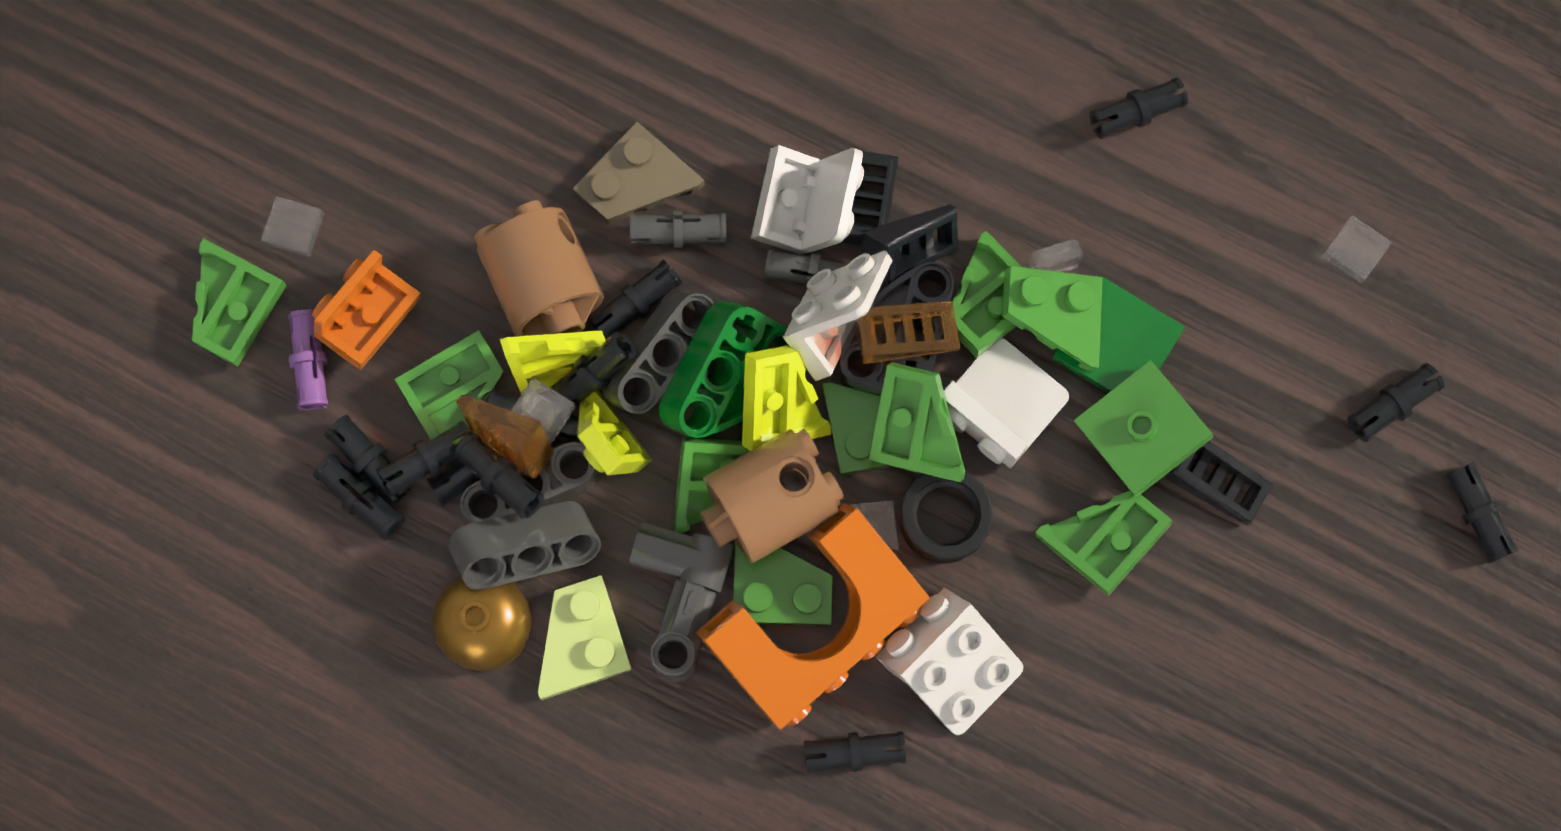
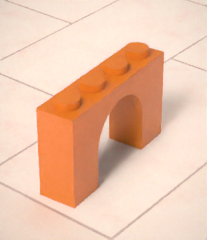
(880, 600)

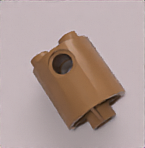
(539, 271)
(757, 508)

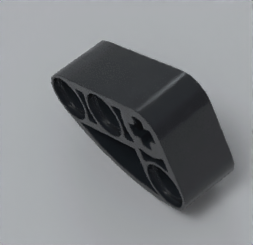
(899, 292)

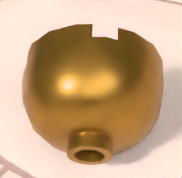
(481, 626)

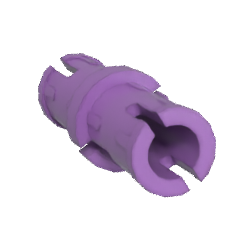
(307, 361)

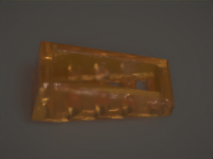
(891, 350)
(508, 434)

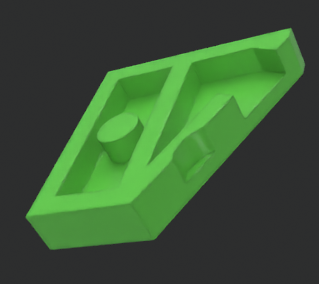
(1107, 539)

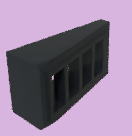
(879, 160)
(905, 234)
(1208, 491)

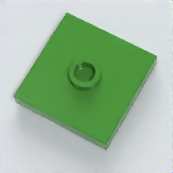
(1143, 428)

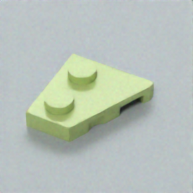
(581, 640)

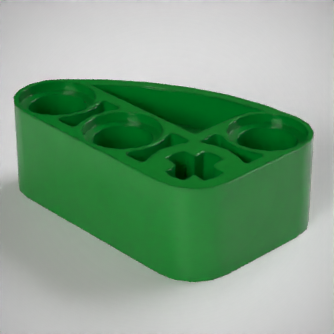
(720, 397)

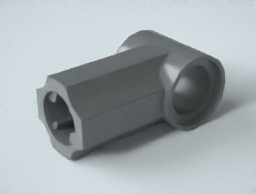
(682, 556)
(685, 614)

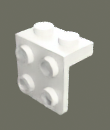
(807, 199)
(831, 309)
(1004, 402)
(952, 660)

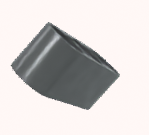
(654, 377)
(555, 485)
(519, 549)

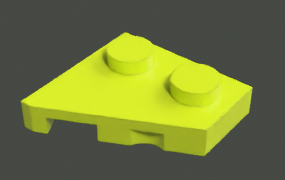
(547, 355)

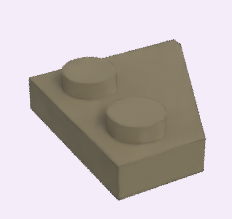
(635, 176)

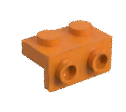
(363, 310)

